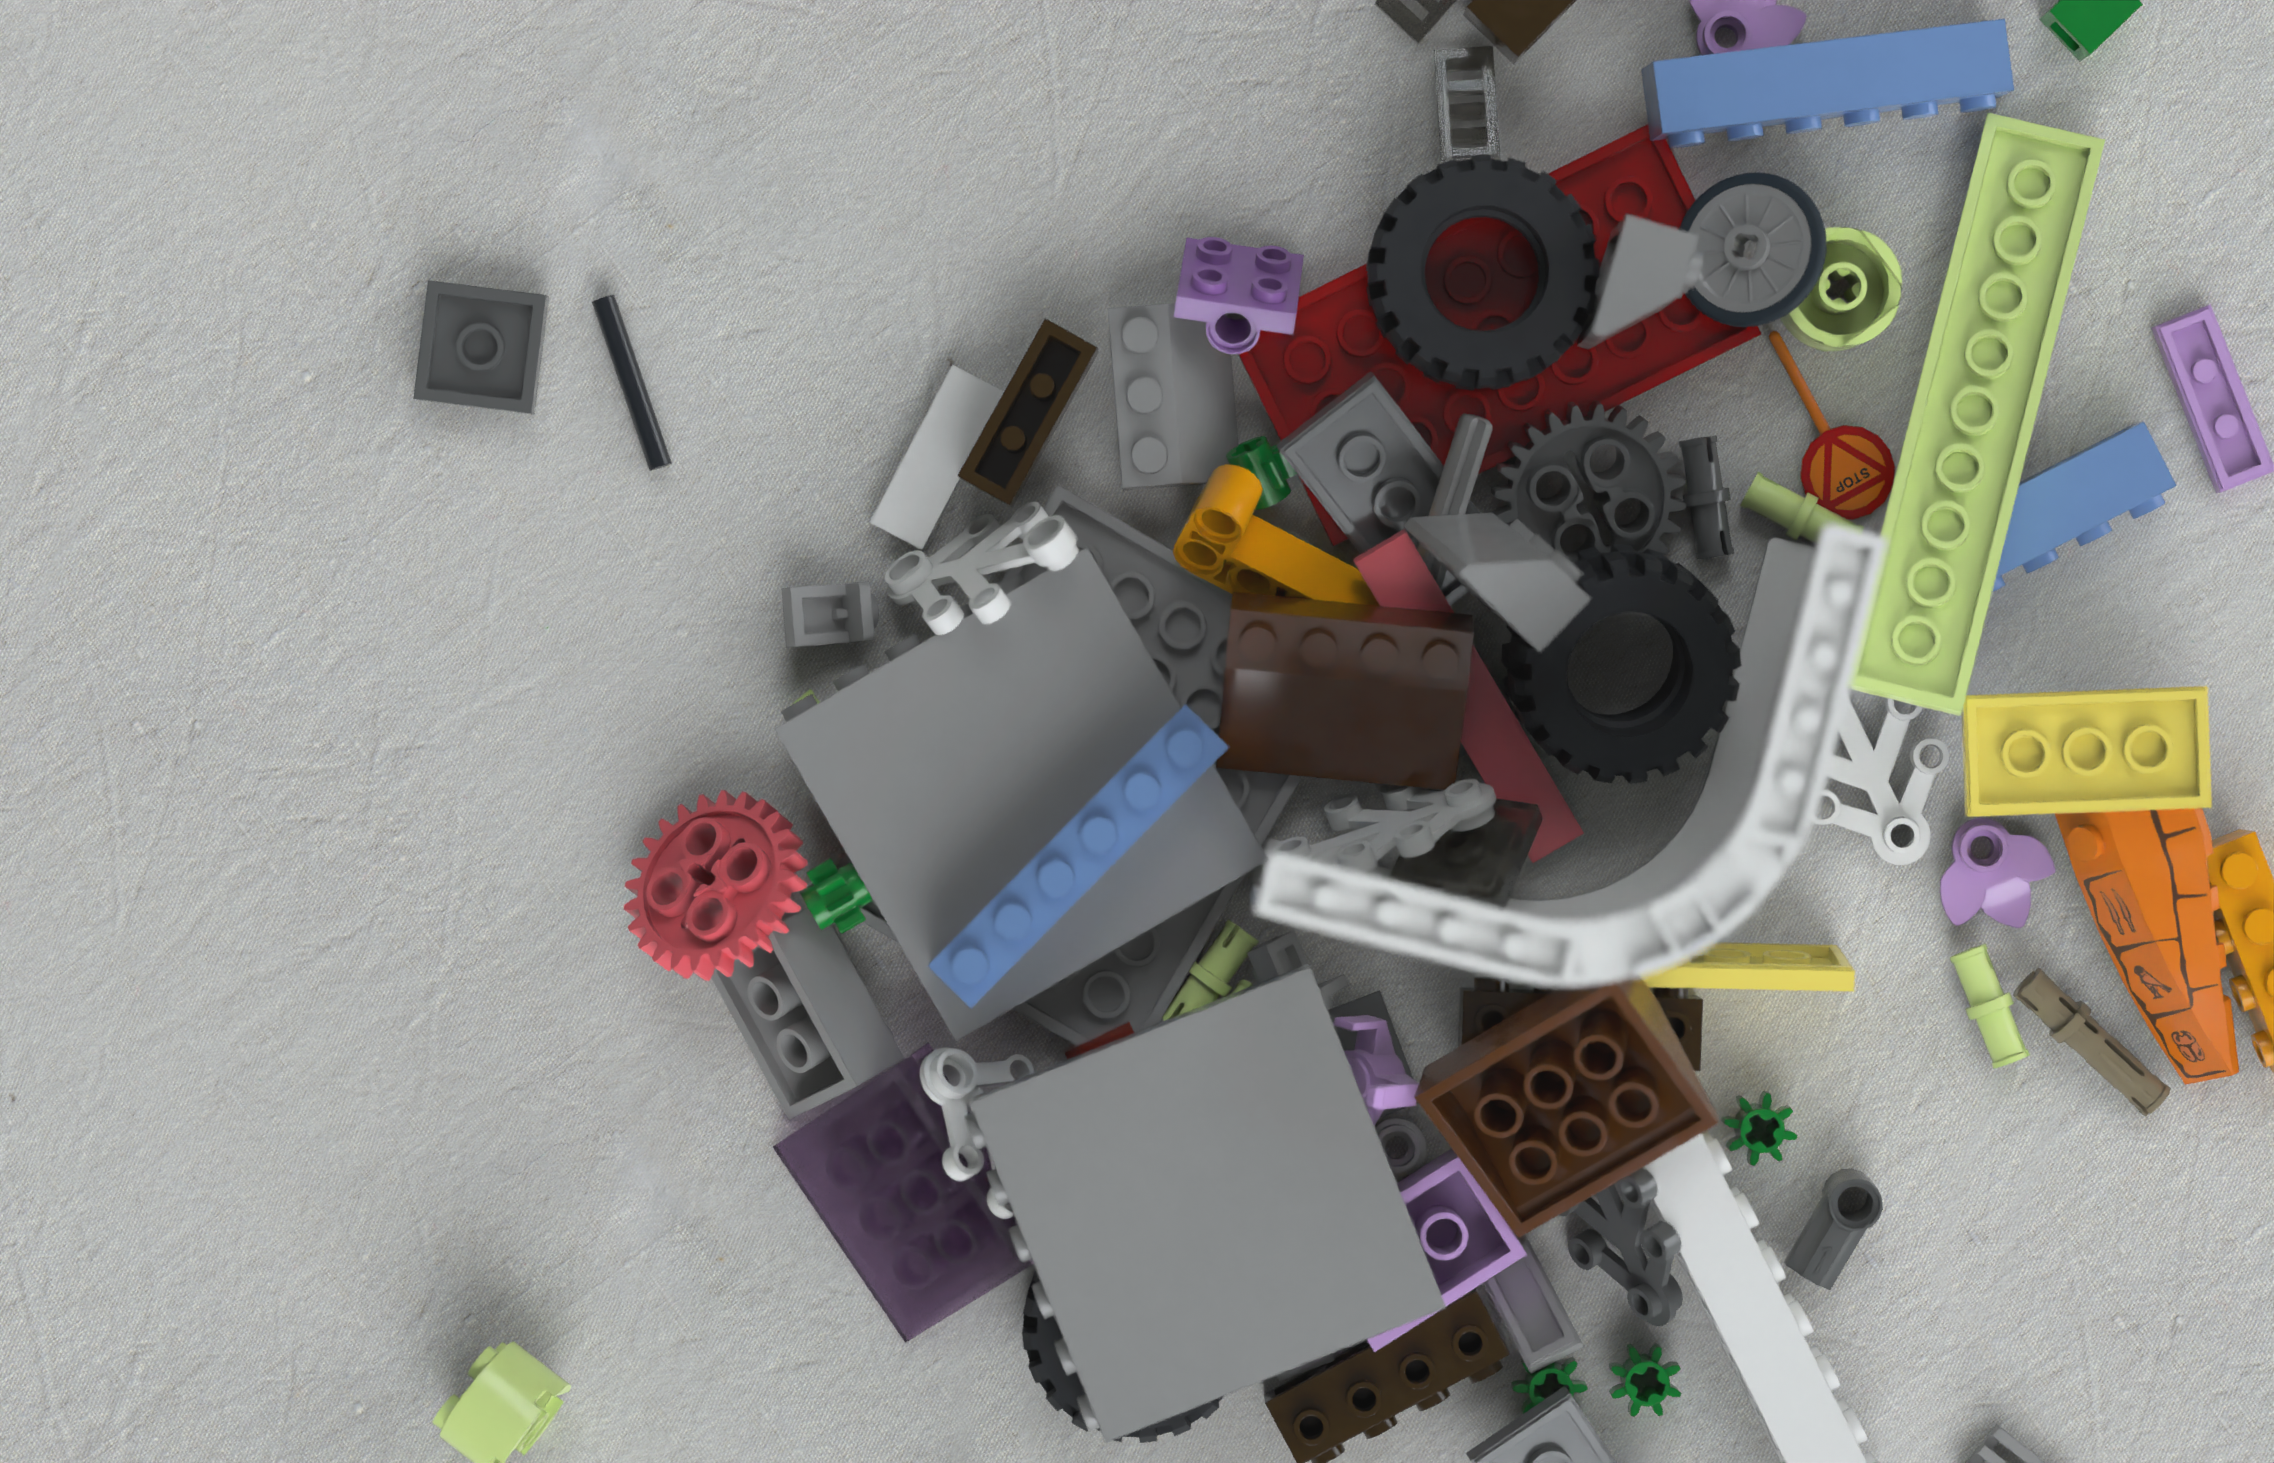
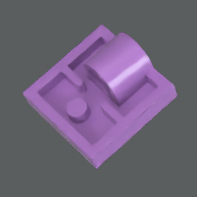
(1239, 280)

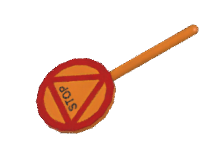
(1845, 464)

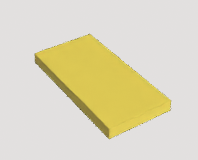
(2086, 751)
(1760, 968)

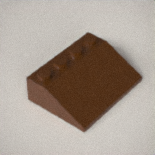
(1345, 690)
(1566, 1098)

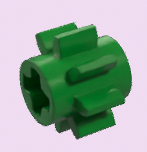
(1267, 465)
(836, 896)
(1775, 1130)
(1562, 1375)
(1650, 1395)

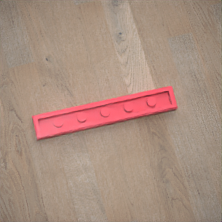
(1489, 726)

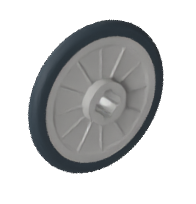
(1787, 248)

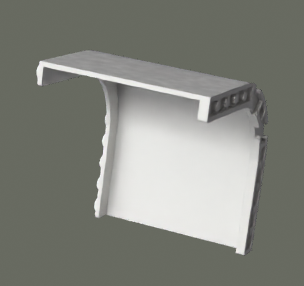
(1720, 862)

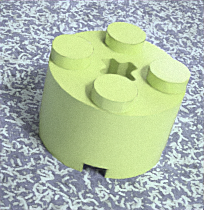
(1871, 298)
(503, 1406)

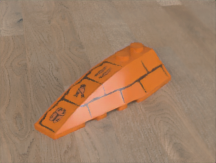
(2155, 915)

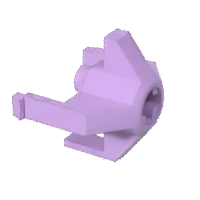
(1377, 1067)

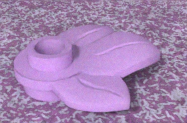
(1753, 22)
(1994, 882)

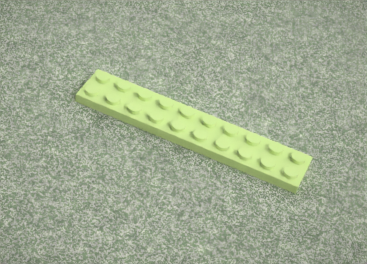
(1975, 410)

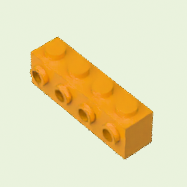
(2247, 930)

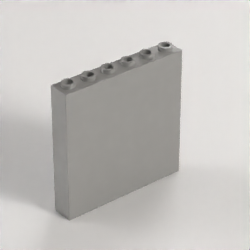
(982, 752)
(1204, 1204)

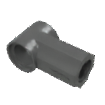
(1831, 1233)

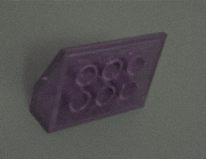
(891, 1206)

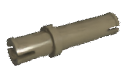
(2072, 1024)

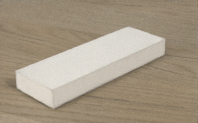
(936, 457)

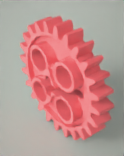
(720, 876)

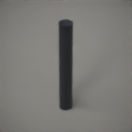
(631, 382)

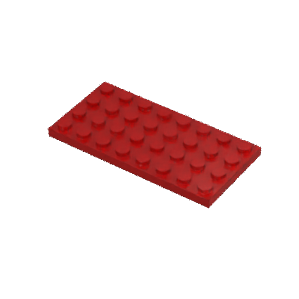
(1482, 280)

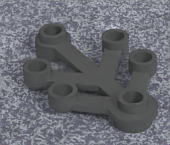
(1650, 1286)

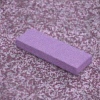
(2213, 399)

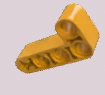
(1252, 556)

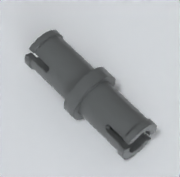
(1706, 497)

